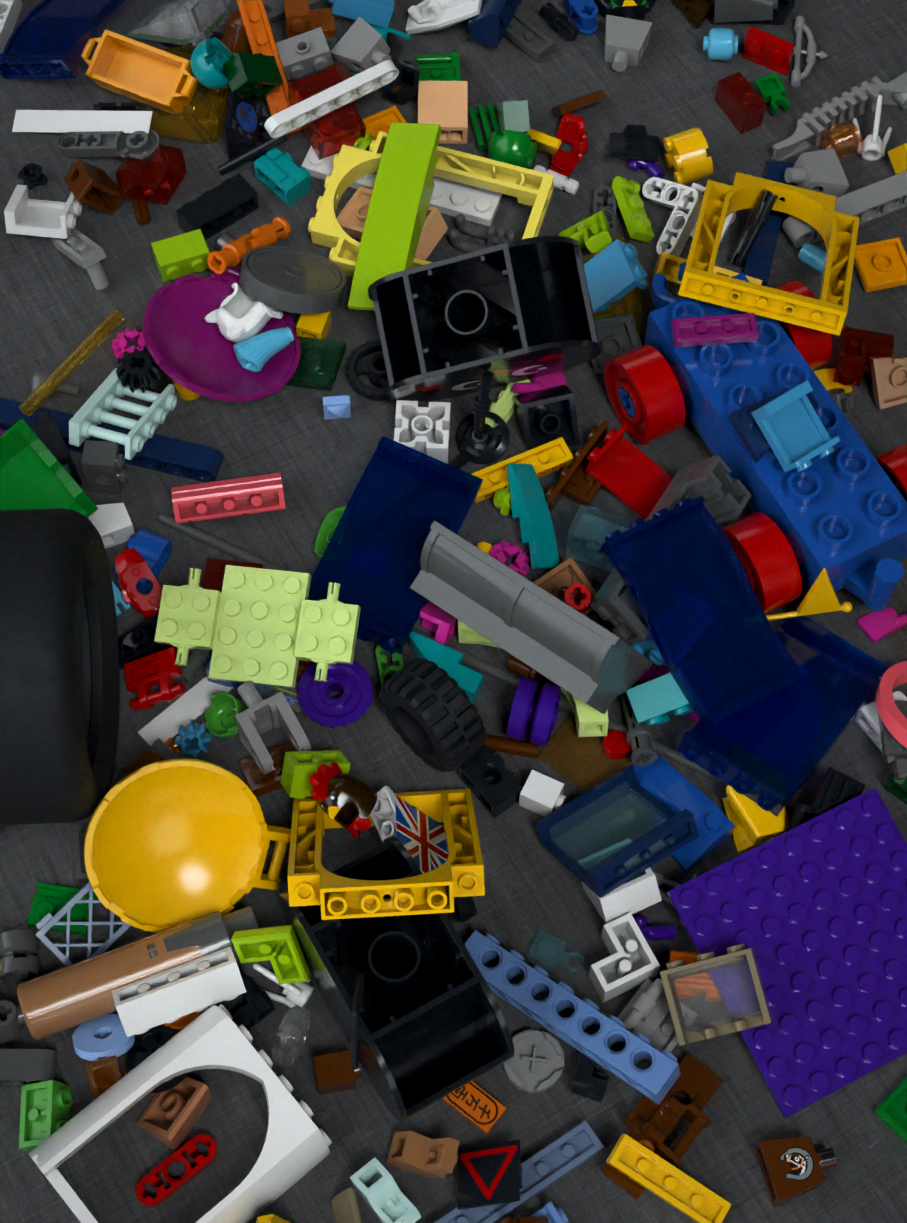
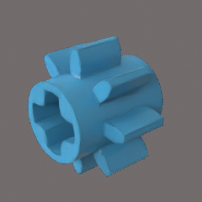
(197, 744)

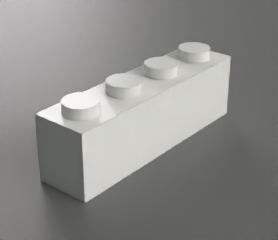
(178, 992)

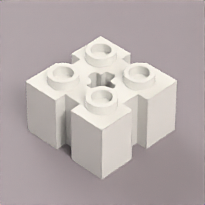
(424, 427)

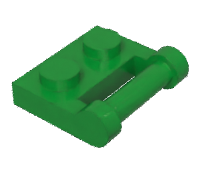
(439, 67)

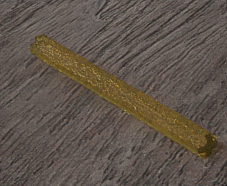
(68, 366)

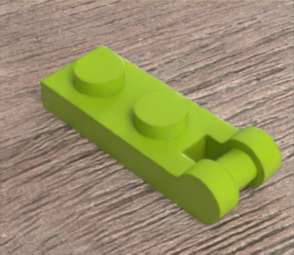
(632, 209)

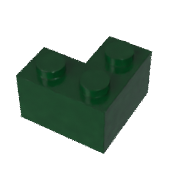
(252, 75)

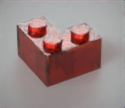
(152, 179)
(854, 350)

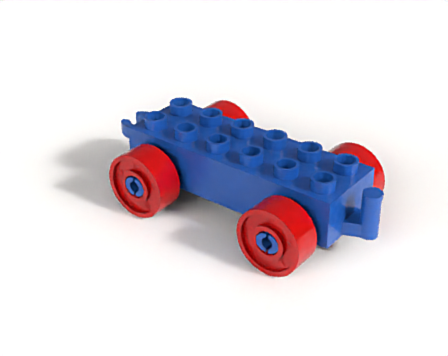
(832, 515)

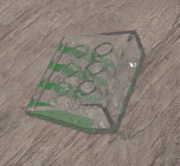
(182, 21)

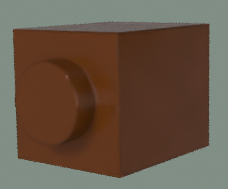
(335, 1072)

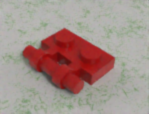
(152, 671)

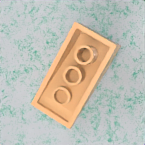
(354, 214)

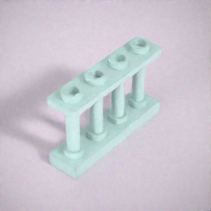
(107, 398)

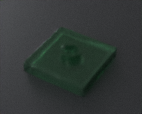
(318, 363)

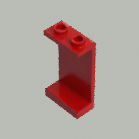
(628, 473)

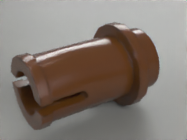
(522, 669)

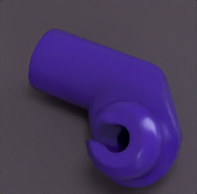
(650, 166)
(655, 932)

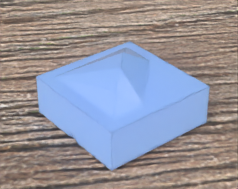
(336, 407)

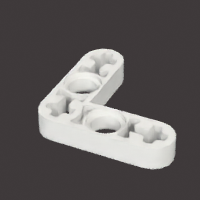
(679, 205)

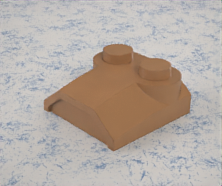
(561, 578)

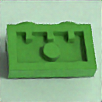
(42, 1111)

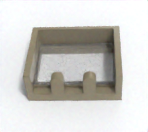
(716, 995)

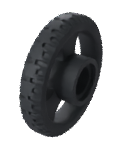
(377, 378)

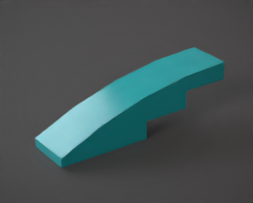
(535, 519)

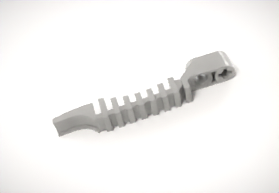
(814, 125)

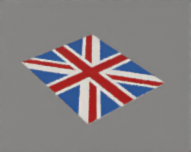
(421, 836)

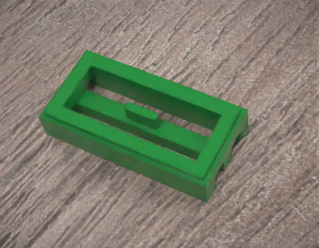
(482, 112)

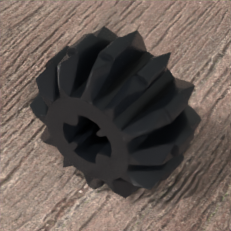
(138, 370)

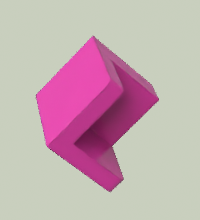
(439, 622)

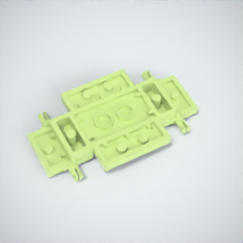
(258, 625)

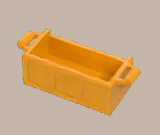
(140, 72)

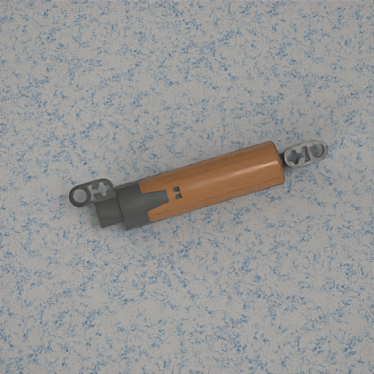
(85, 988)

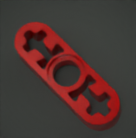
(152, 1179)

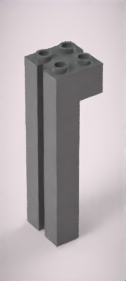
(723, 500)

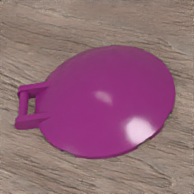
(198, 353)

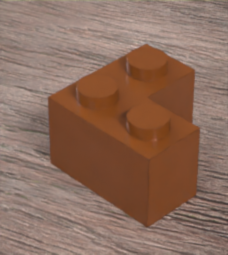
(301, 19)

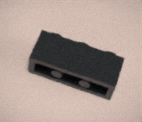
(219, 207)

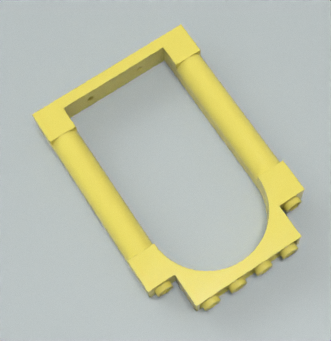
(352, 163)

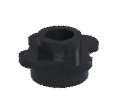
(32, 175)

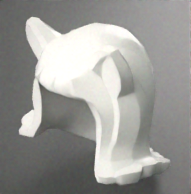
(241, 315)

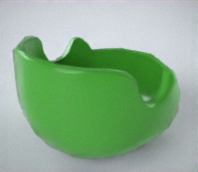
(221, 715)

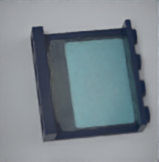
(614, 832)

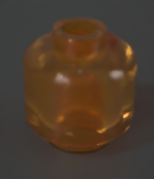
(843, 138)

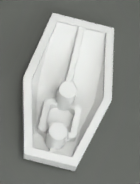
(440, 14)

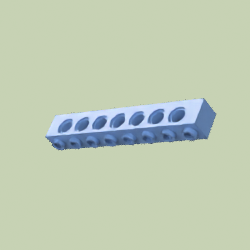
(651, 1082)

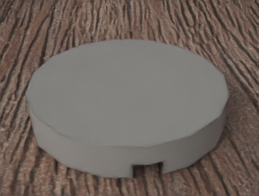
(536, 1061)

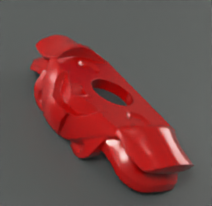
(570, 131)
(130, 569)

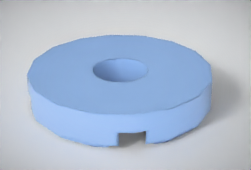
(88, 1037)

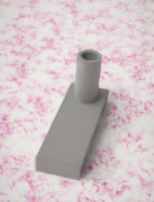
(85, 254)

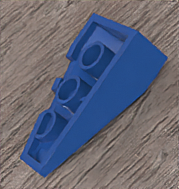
(679, 794)

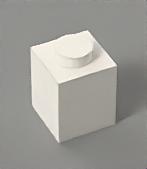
(542, 794)

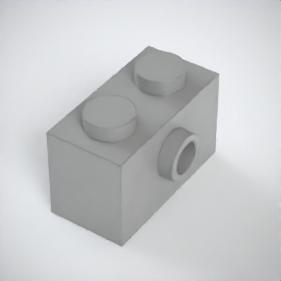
(304, 53)

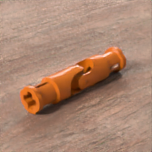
(234, 251)

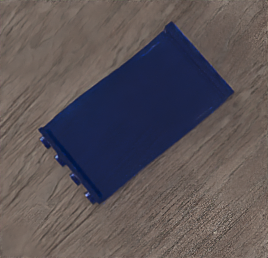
(52, 38)
(383, 536)
(702, 612)
(785, 738)

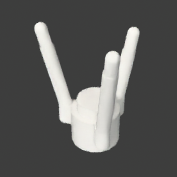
(873, 147)
(296, 993)

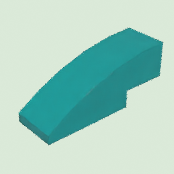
(450, 661)

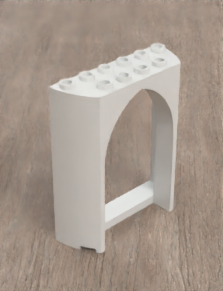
(209, 1042)

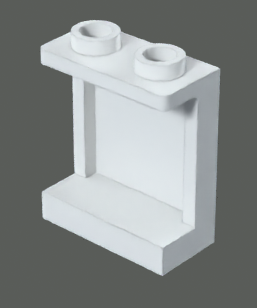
(40, 217)

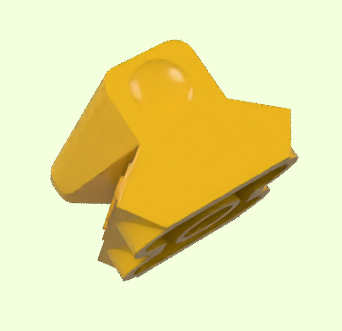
(751, 822)

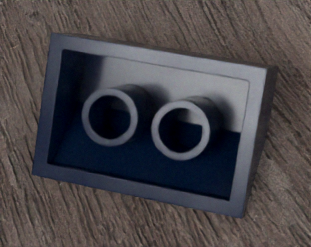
(492, 21)

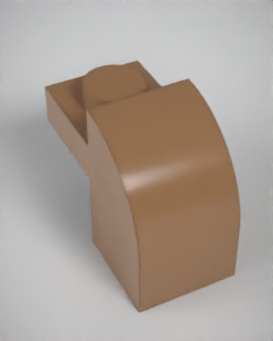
(423, 1155)

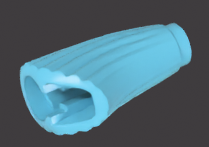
(257, 350)

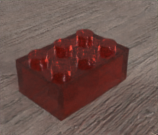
(333, 129)

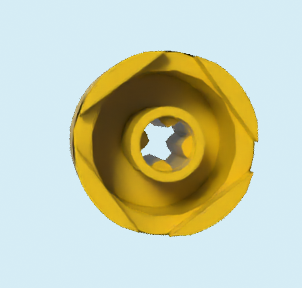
(688, 156)

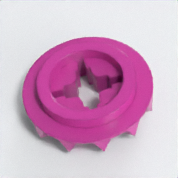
(120, 343)
(506, 550)

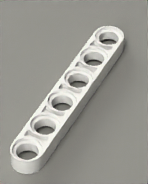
(331, 99)

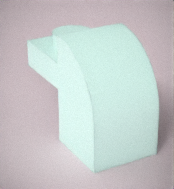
(383, 1194)

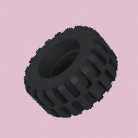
(432, 715)

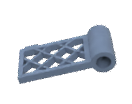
(49, 920)

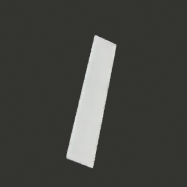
(81, 121)
(182, 711)

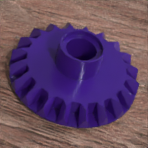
(341, 711)

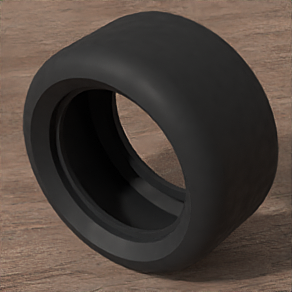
(55, 667)

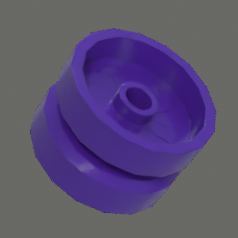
(529, 710)

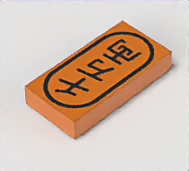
(476, 1106)

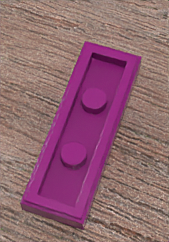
(714, 330)

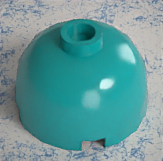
(208, 63)

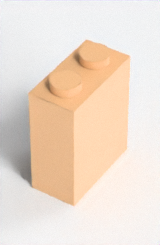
(445, 105)

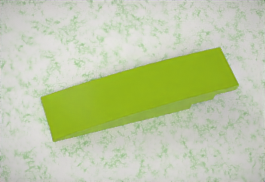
(396, 207)

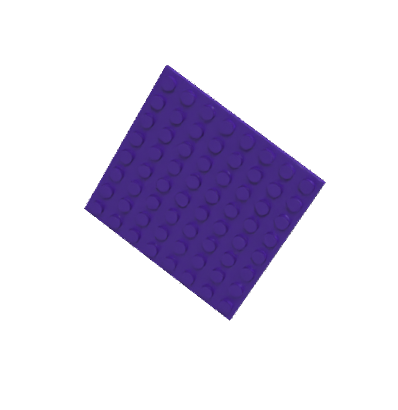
(827, 941)

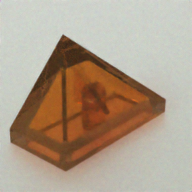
(103, 1075)

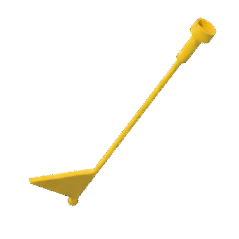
(819, 599)

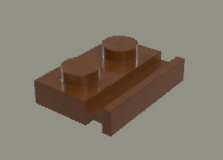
(256, 780)

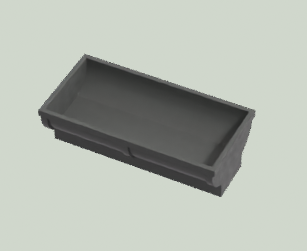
(526, 620)

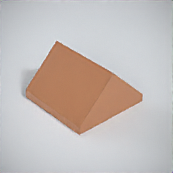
(175, 1112)

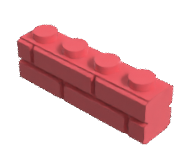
(228, 498)

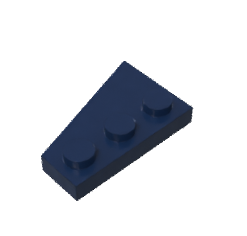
(749, 430)

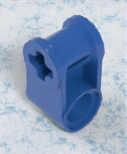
(583, 15)

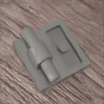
(651, 1016)

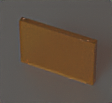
(579, 758)

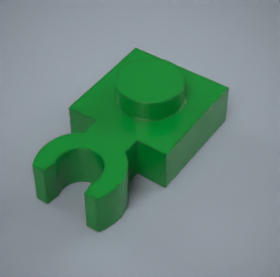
(772, 91)

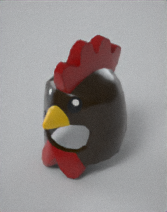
(343, 797)

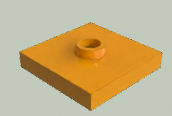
(881, 264)

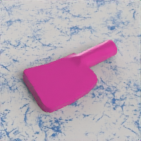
(540, 383)
(880, 624)

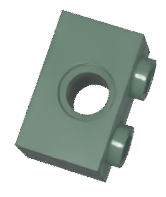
(513, 115)

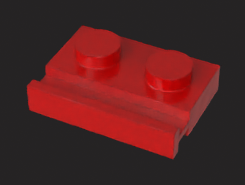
(768, 50)

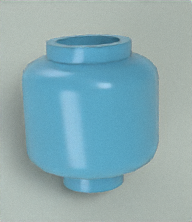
(720, 44)

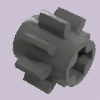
(842, 399)

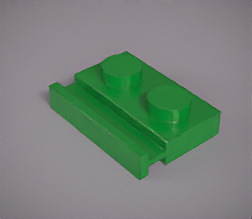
(52, 898)

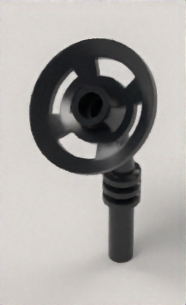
(482, 432)

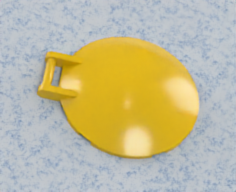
(179, 844)

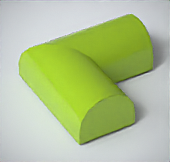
(591, 232)
(274, 944)

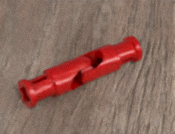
(578, 597)

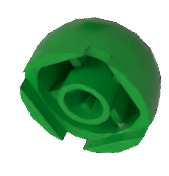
(513, 148)

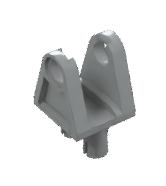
(263, 716)

